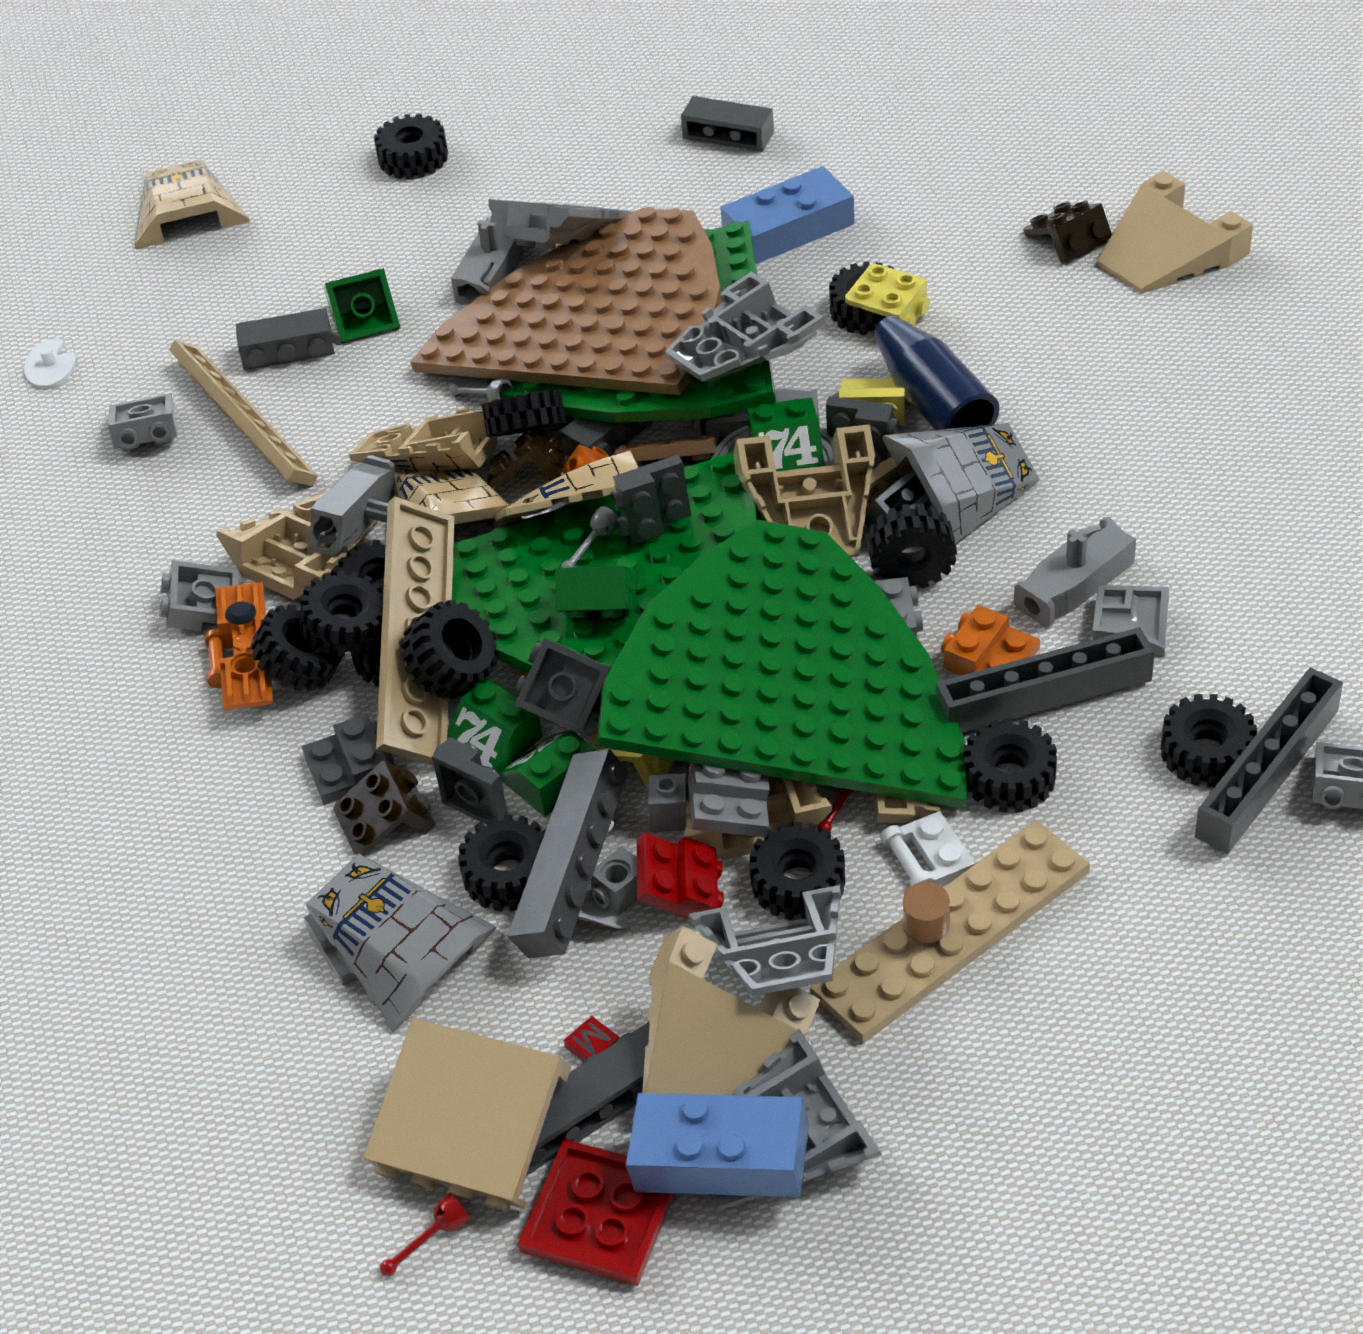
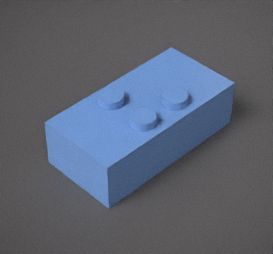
(793, 212)
(718, 1145)

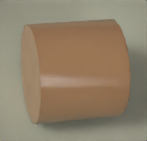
(926, 912)

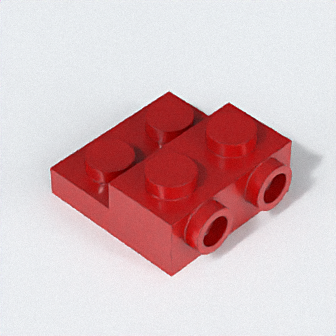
(678, 876)

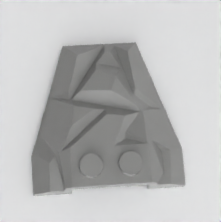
(551, 222)
(743, 332)

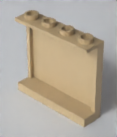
(464, 1113)

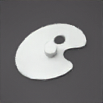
(46, 368)

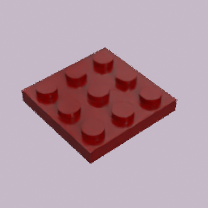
(594, 1216)

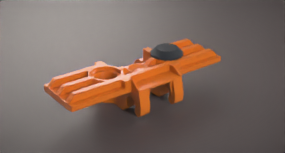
(238, 619)

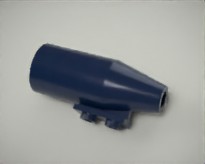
(934, 377)

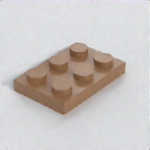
(696, 447)

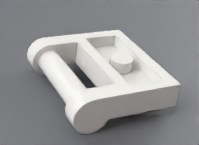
(935, 843)

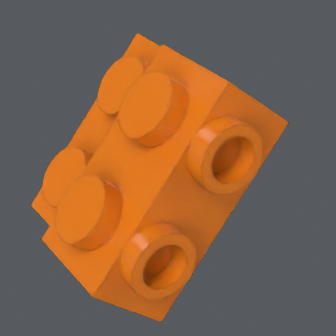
(985, 642)

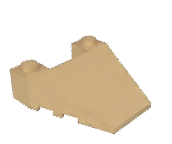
(1165, 241)
(815, 497)
(705, 1036)

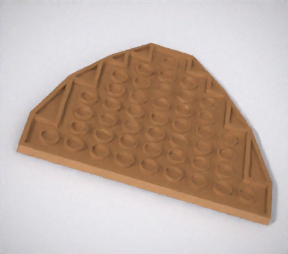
(589, 310)

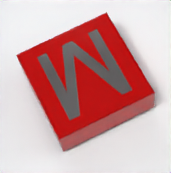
(590, 1039)

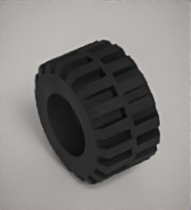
(431, 660)

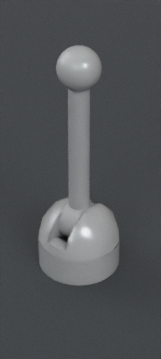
(492, 391)
(603, 525)

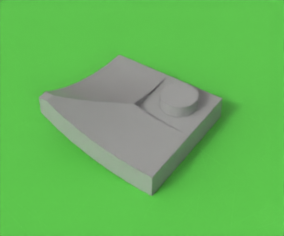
(1132, 607)

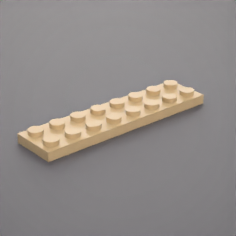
(415, 579)
(984, 908)

